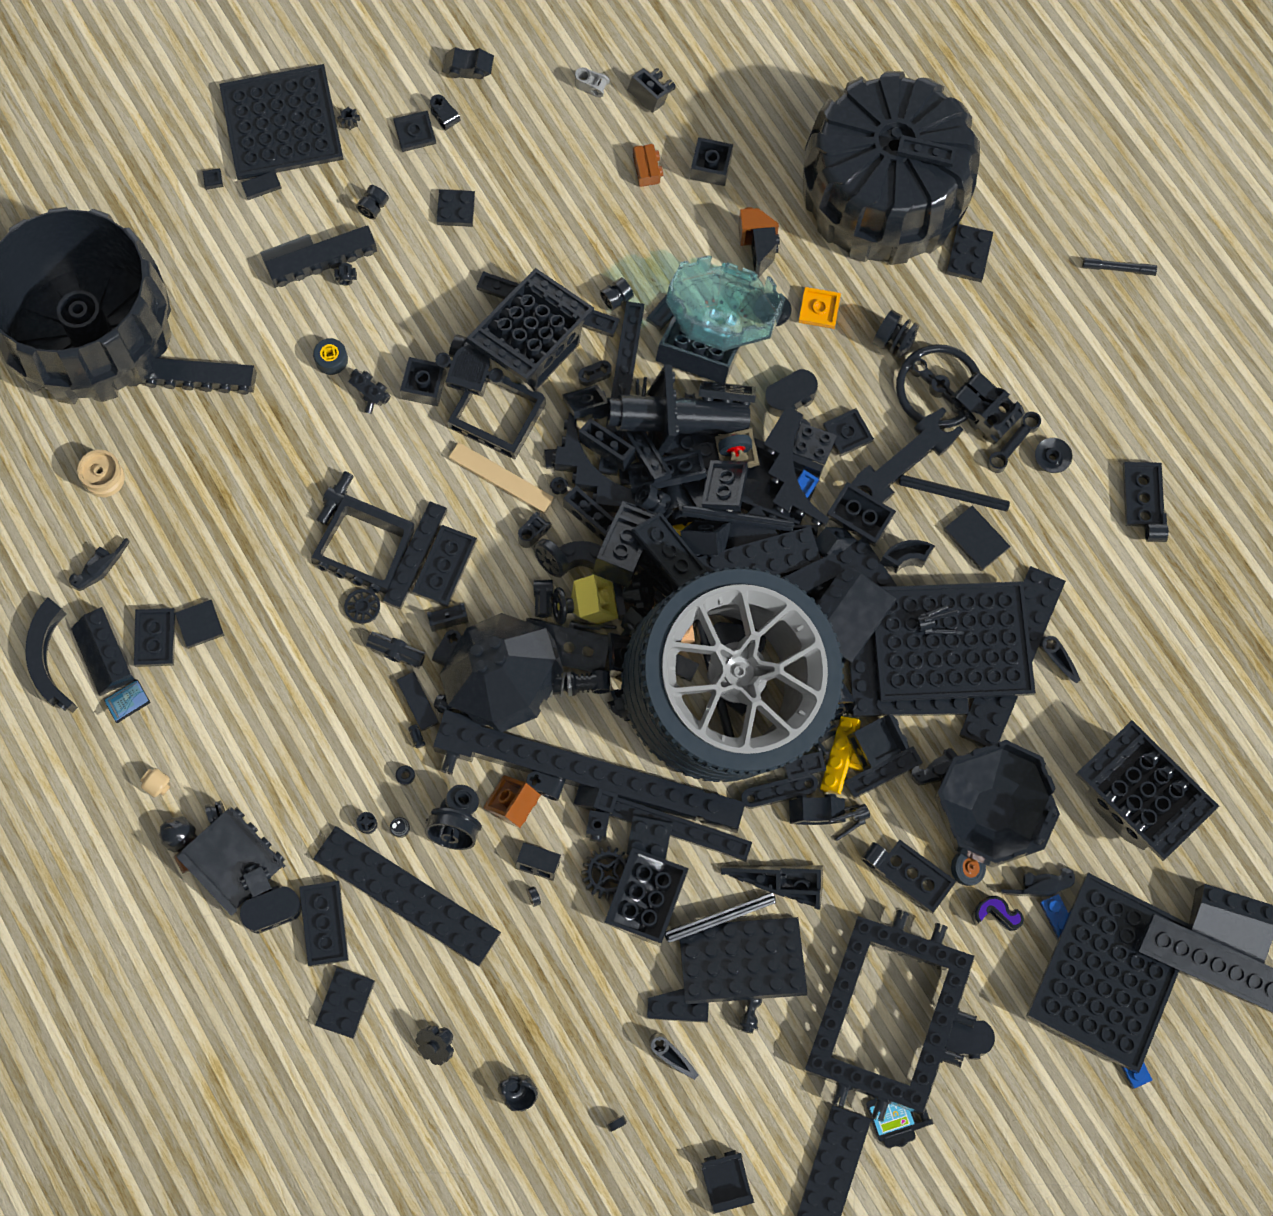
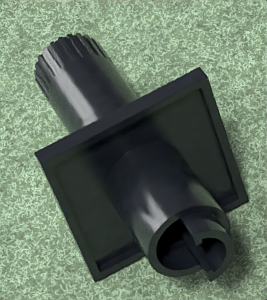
(667, 415)

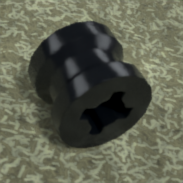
(366, 818)

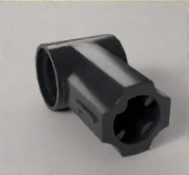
(543, 598)

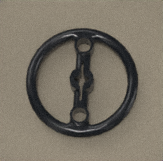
(933, 380)

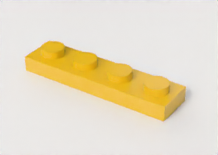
(839, 756)

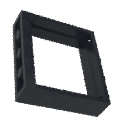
(492, 441)

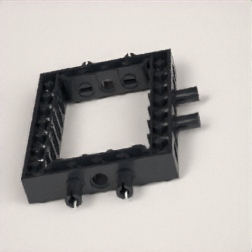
(934, 1049)

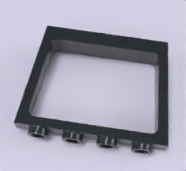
(375, 517)

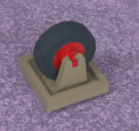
(738, 447)

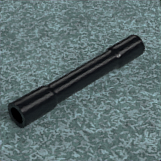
(1097, 264)

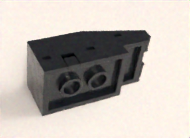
(620, 550)

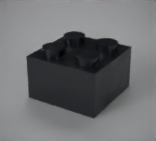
(711, 161)
(423, 382)

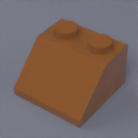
(751, 219)
(512, 801)

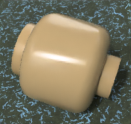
(155, 782)

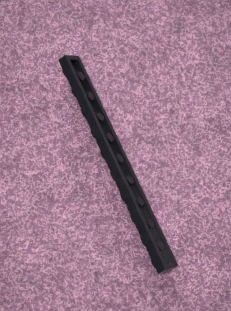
(625, 366)

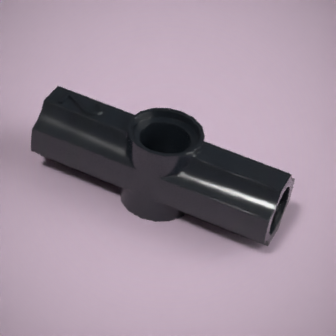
(395, 650)

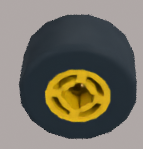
(330, 363)

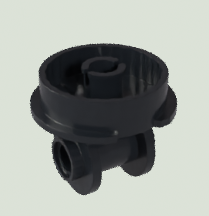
(453, 822)

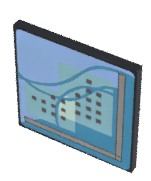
(127, 701)

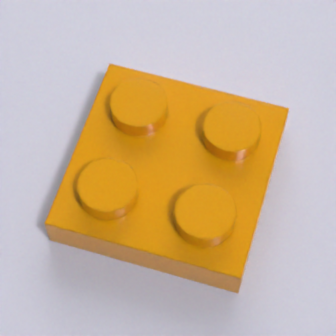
(819, 307)

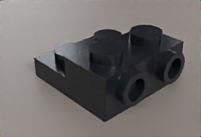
(587, 402)

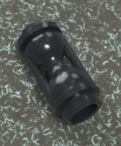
(749, 1020)

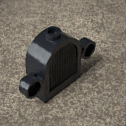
(469, 370)

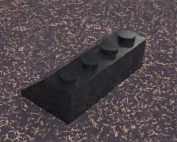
(102, 651)

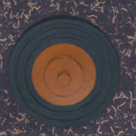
(967, 870)

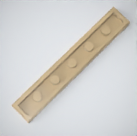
(501, 478)

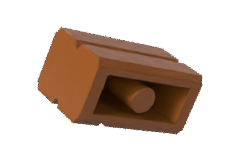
(646, 165)

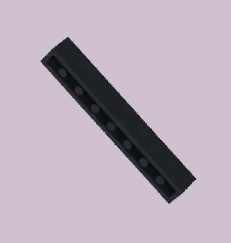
(202, 375)

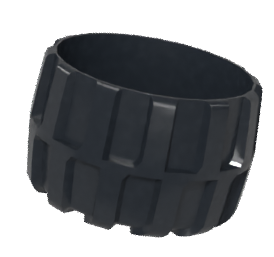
(870, 196)
(80, 305)

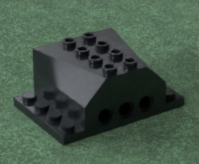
(533, 329)
(1145, 792)

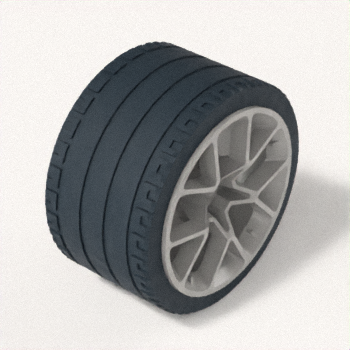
(737, 673)

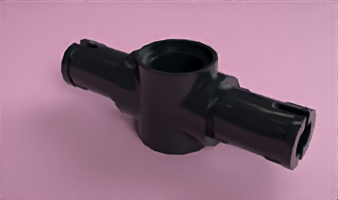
(333, 497)

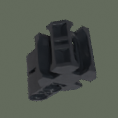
(981, 401)

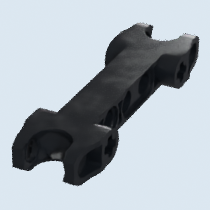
(930, 438)

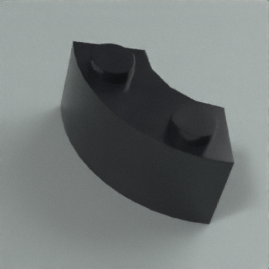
(468, 63)
(581, 553)
(907, 554)
(816, 810)

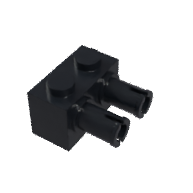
(649, 90)

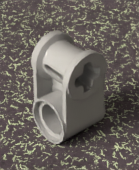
(592, 83)

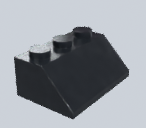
(861, 514)

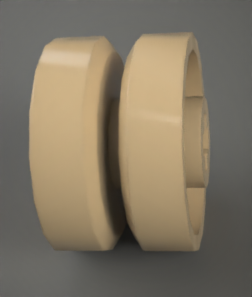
(101, 473)

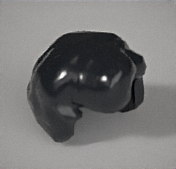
(177, 833)
(518, 1092)

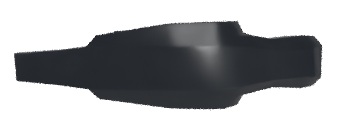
(97, 567)
(935, 770)
(1043, 884)

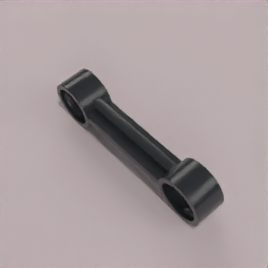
(1014, 442)

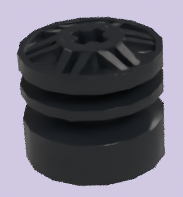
(896, 334)

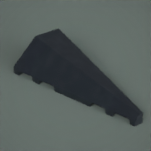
(796, 882)

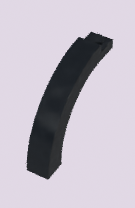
(36, 650)

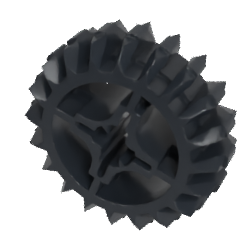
(594, 862)

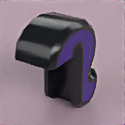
(999, 909)

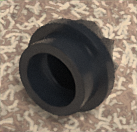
(441, 704)

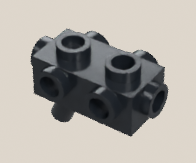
(373, 392)

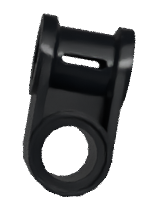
(444, 112)
(535, 527)
(445, 648)
(549, 786)

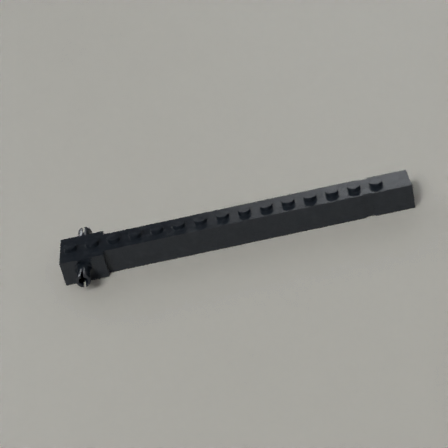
(464, 739)

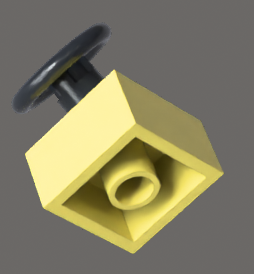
(590, 599)

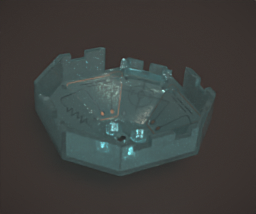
(707, 295)

